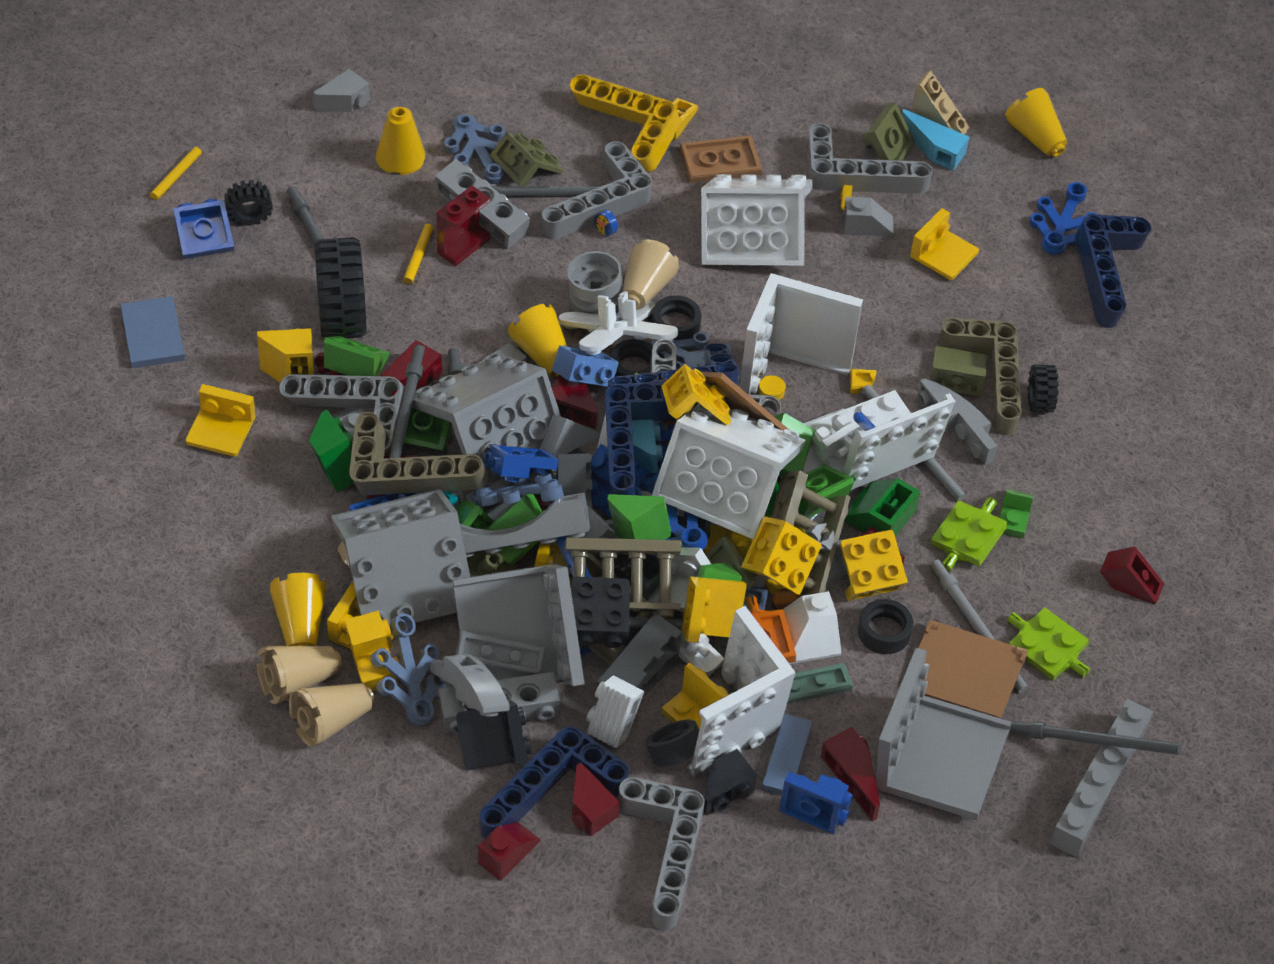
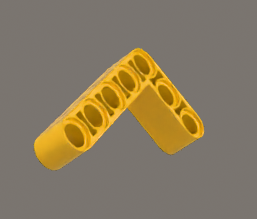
(659, 119)

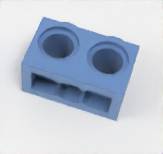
(584, 368)

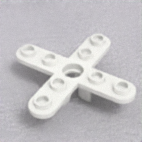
(610, 326)

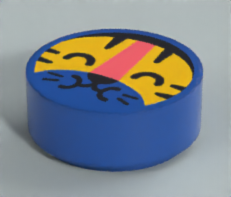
(606, 223)

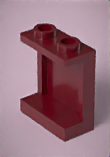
(459, 226)

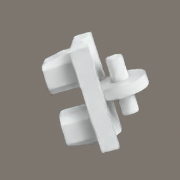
(837, 442)
(700, 654)

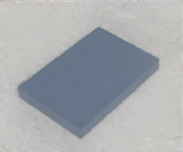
(152, 332)

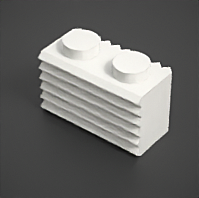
(614, 711)

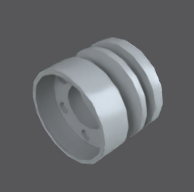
(591, 276)

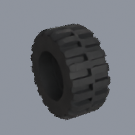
(340, 287)

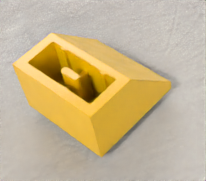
(285, 352)

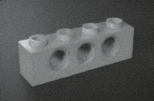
(507, 230)
(538, 688)

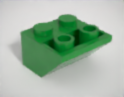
(333, 450)
(884, 506)

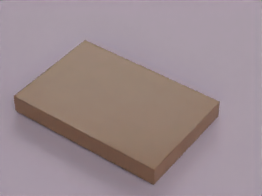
(720, 156)

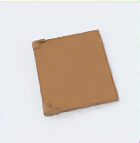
(738, 399)
(970, 668)

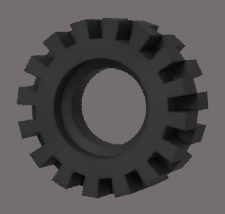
(248, 193)
(1043, 388)

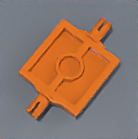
(775, 626)

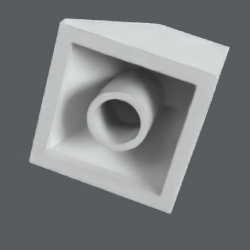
(813, 627)

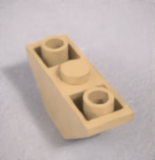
(934, 104)

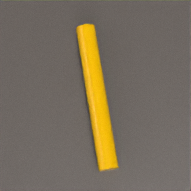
(180, 168)
(418, 254)

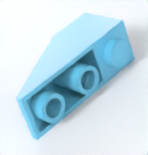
(937, 141)

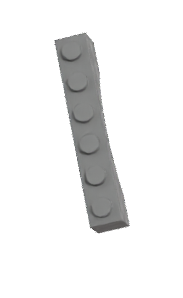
(563, 517)
(1099, 781)

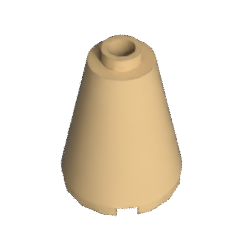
(648, 271)
(294, 668)
(328, 709)

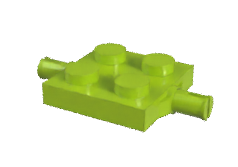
(969, 533)
(1050, 643)

